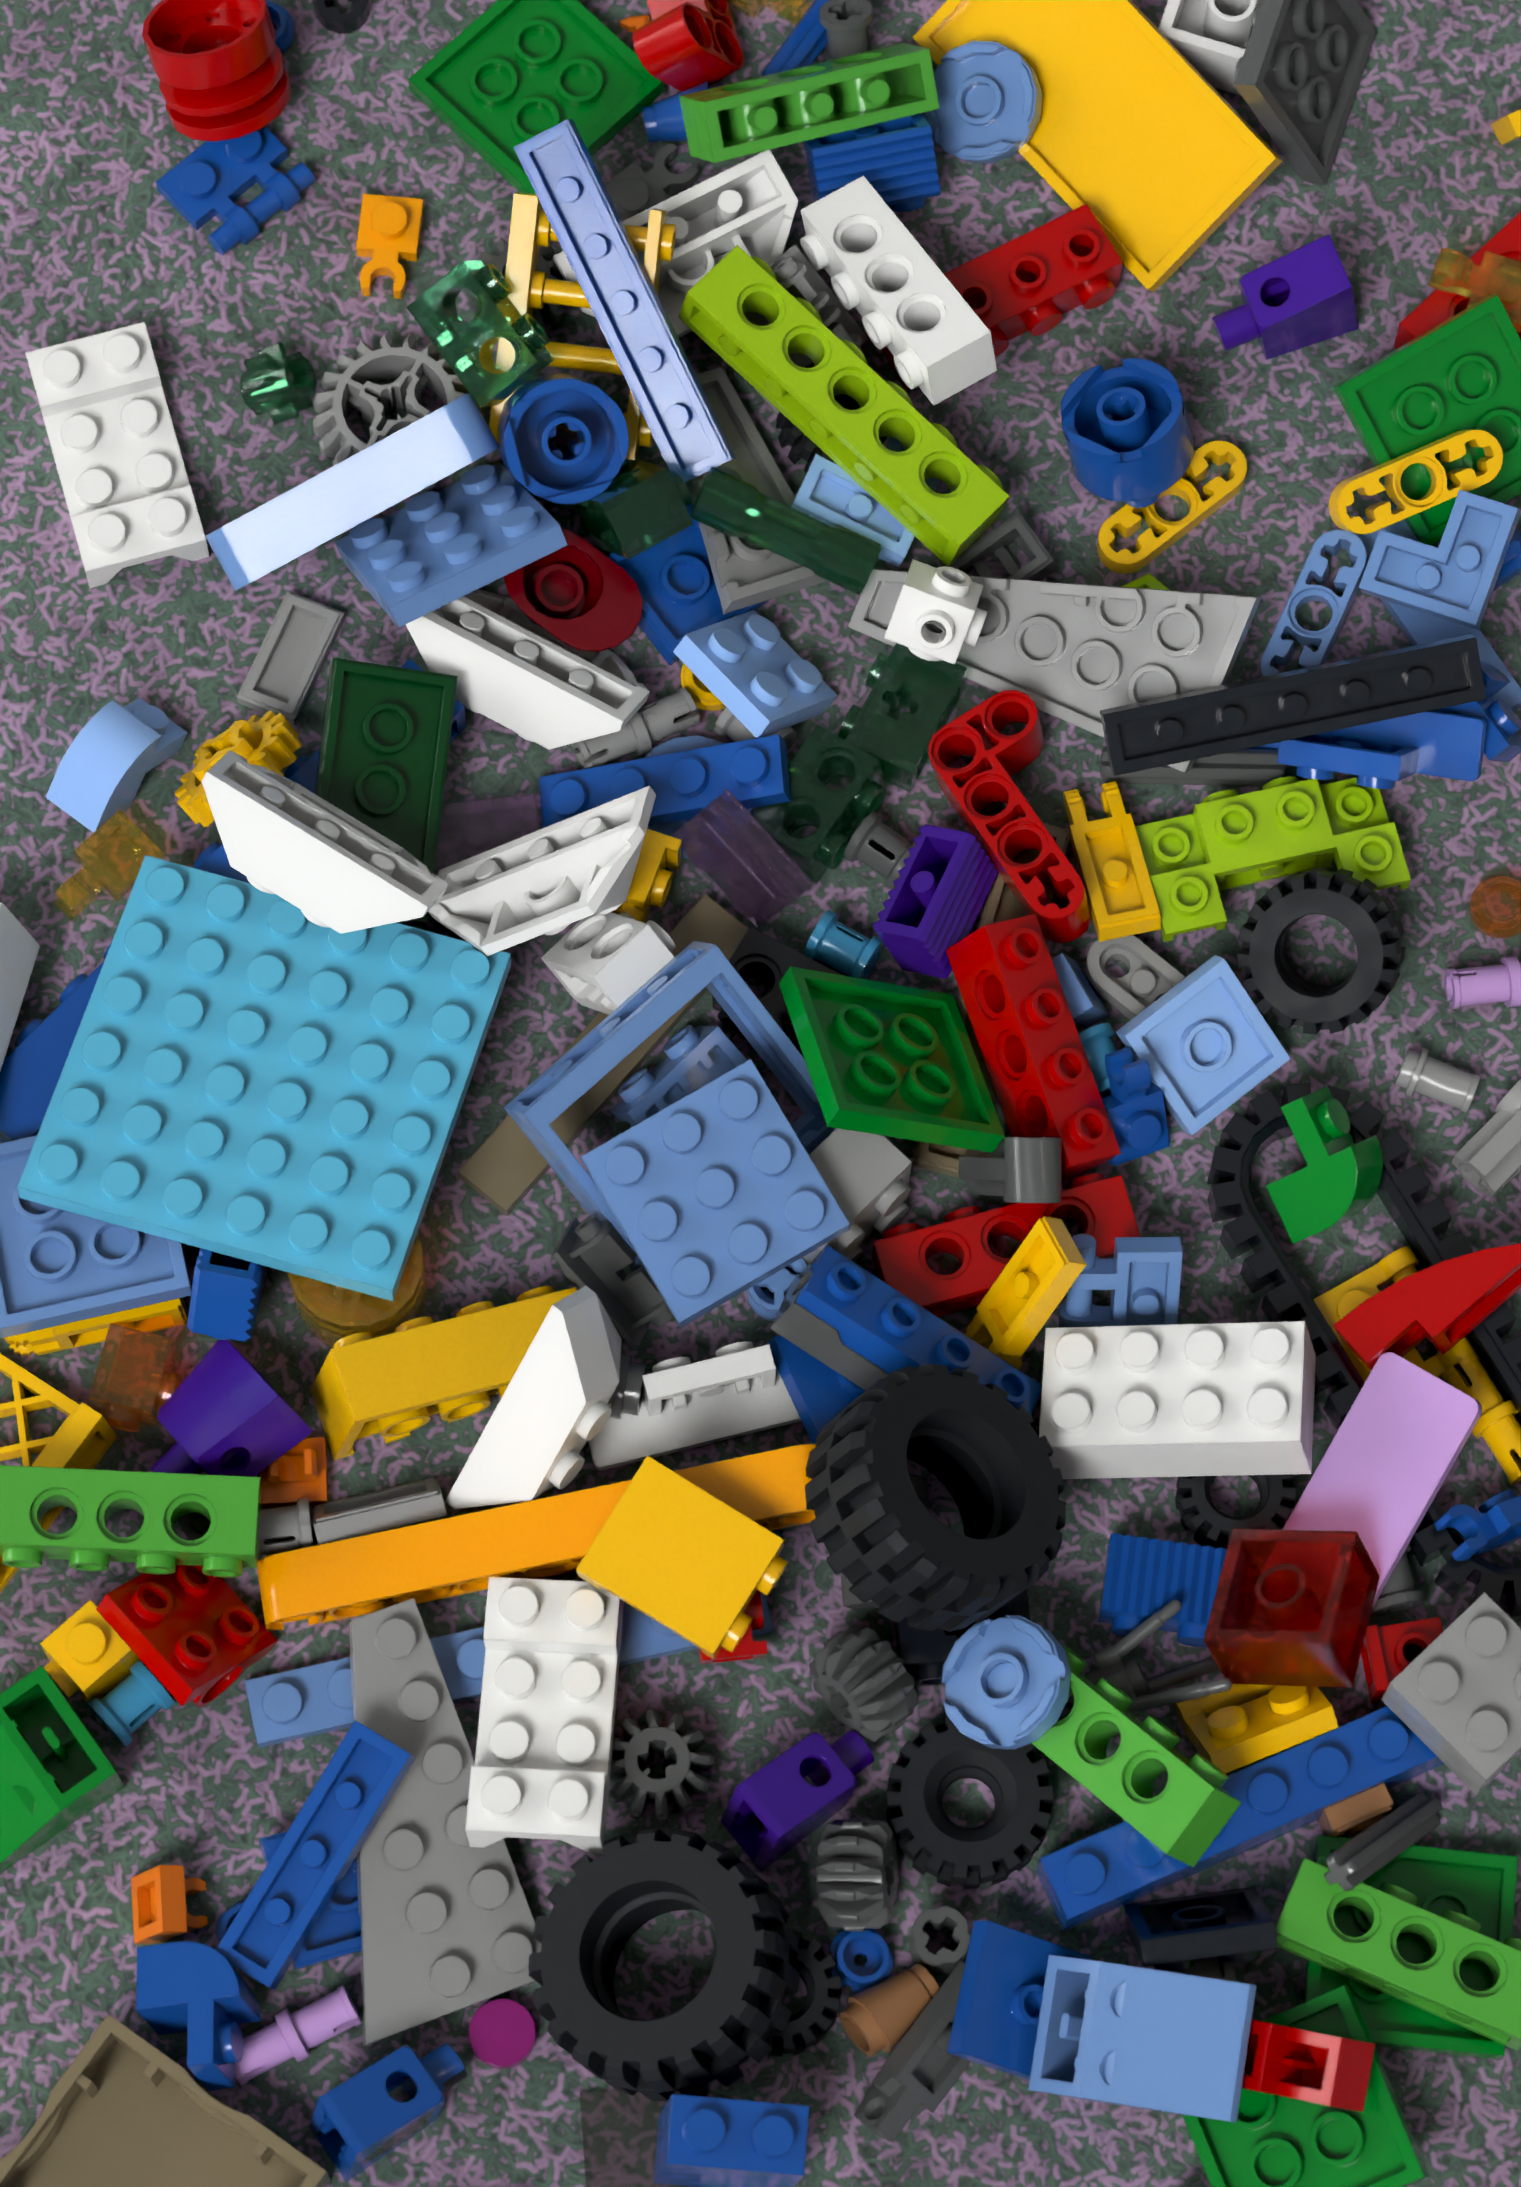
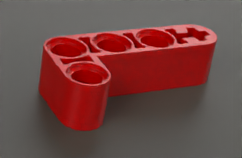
(689, 42)
(1017, 826)

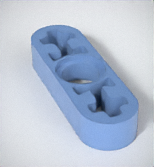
(1317, 569)

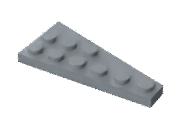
(1086, 643)
(434, 1914)

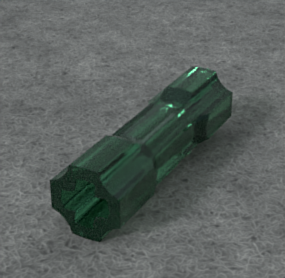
(747, 513)

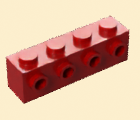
(1038, 278)

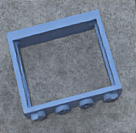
(631, 1024)

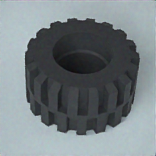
(1290, 994)

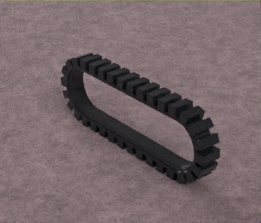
(1399, 1193)

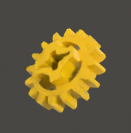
(261, 741)

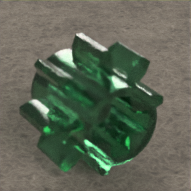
(278, 383)

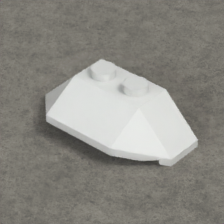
(740, 207)
(525, 673)
(313, 851)
(546, 876)
(547, 1408)

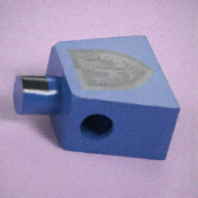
(363, 2123)

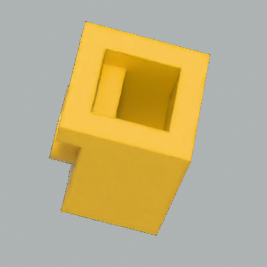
(650, 879)

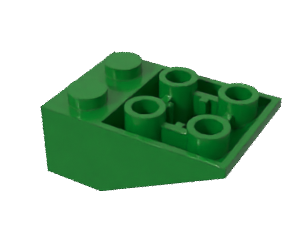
(47, 1767)

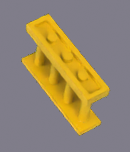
(532, 289)

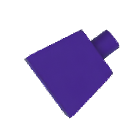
(1291, 302)
(227, 1419)
(788, 1803)

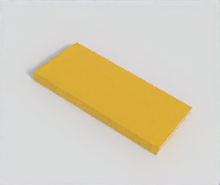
(1120, 123)

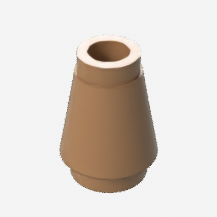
(888, 2010)

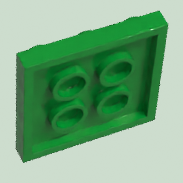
(529, 70)
(1437, 385)
(890, 1060)
(1442, 1880)
(1309, 2143)

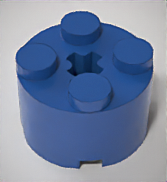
(1127, 431)
(592, 456)

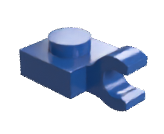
(1134, 1107)
(1490, 1528)

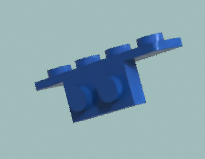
(1391, 749)

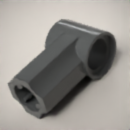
(1017, 1169)

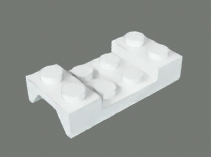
(116, 452)
(545, 1713)

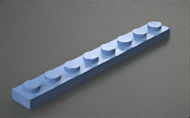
(320, 1700)

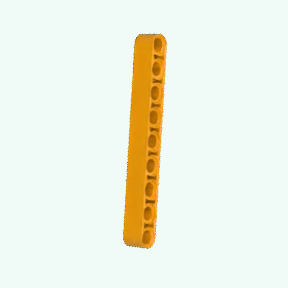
(507, 1542)

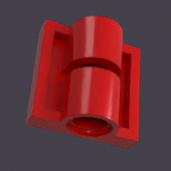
(187, 1631)

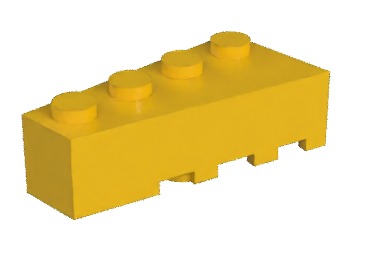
(425, 1369)

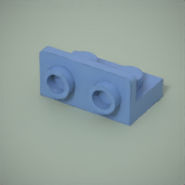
(690, 1063)

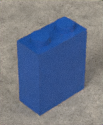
(730, 2143)

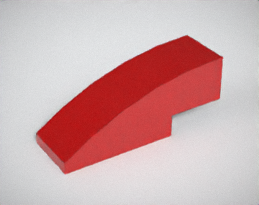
(1433, 1303)
(1307, 2065)

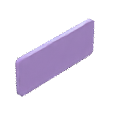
(1388, 1460)

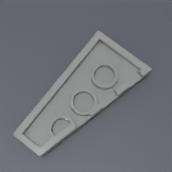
(740, 568)

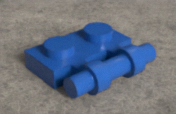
(224, 170)

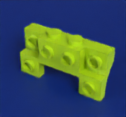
(1266, 837)

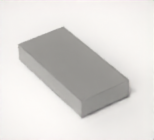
(291, 657)
(378, 1511)

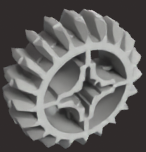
(357, 389)

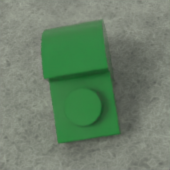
(1338, 1175)

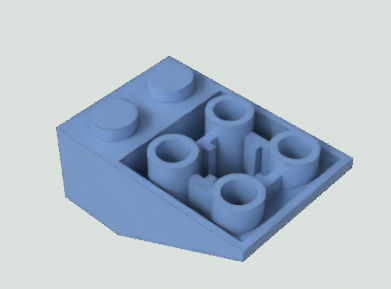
(1142, 2038)

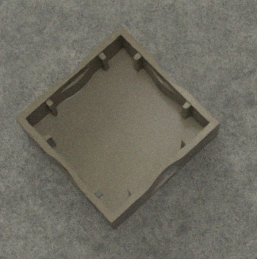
(143, 2122)

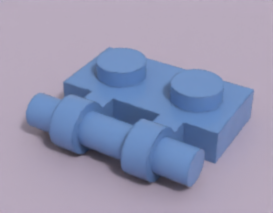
(1141, 1281)

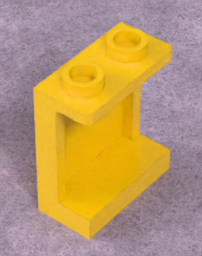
(683, 1558)

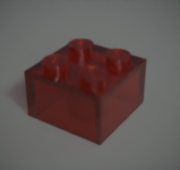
(1292, 1607)

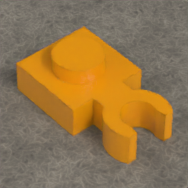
(387, 234)

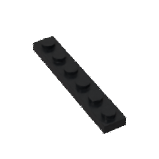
(1293, 704)

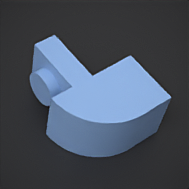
(110, 760)

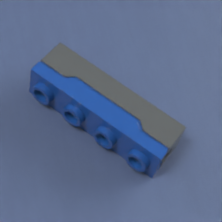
(872, 1330)

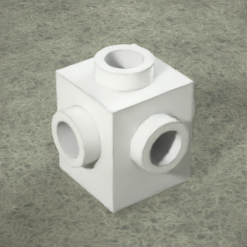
(936, 612)

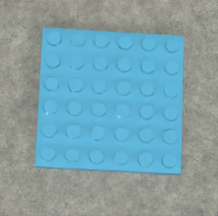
(265, 1080)

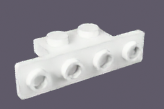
(698, 1406)

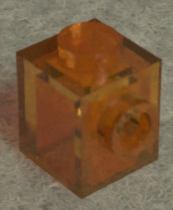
(134, 1377)

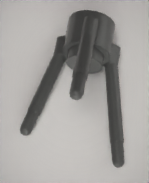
(1132, 1681)

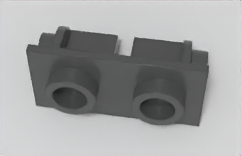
(594, 1257)

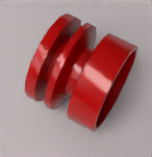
(217, 66)

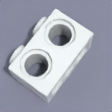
(609, 958)

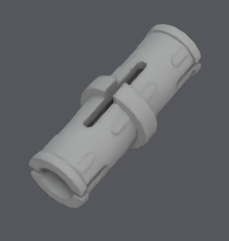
(644, 728)

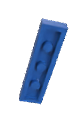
(681, 780)
(315, 1855)

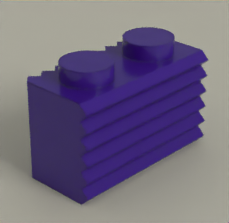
(935, 899)

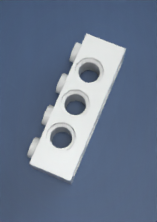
(897, 291)

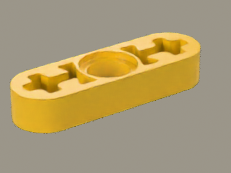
(1450, 448)
(1148, 547)

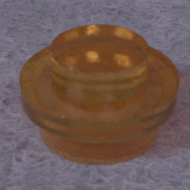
(1497, 907)

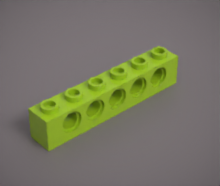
(849, 437)

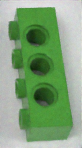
(809, 102)
(161, 1499)
(1191, 1806)
(1309, 1931)

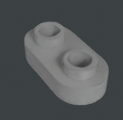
(1147, 976)

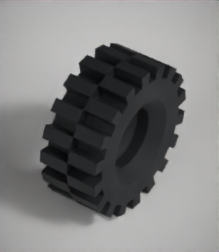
(960, 1853)

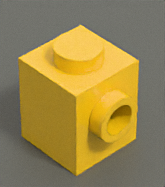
(87, 1655)

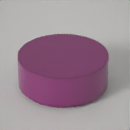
(502, 2033)

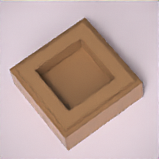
(1356, 1812)

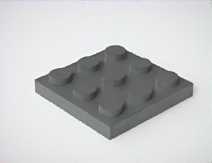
(1305, 76)

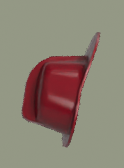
(578, 596)

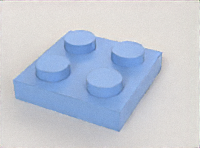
(755, 673)
(1204, 1044)

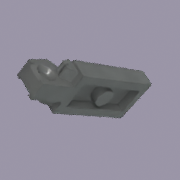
(918, 2069)

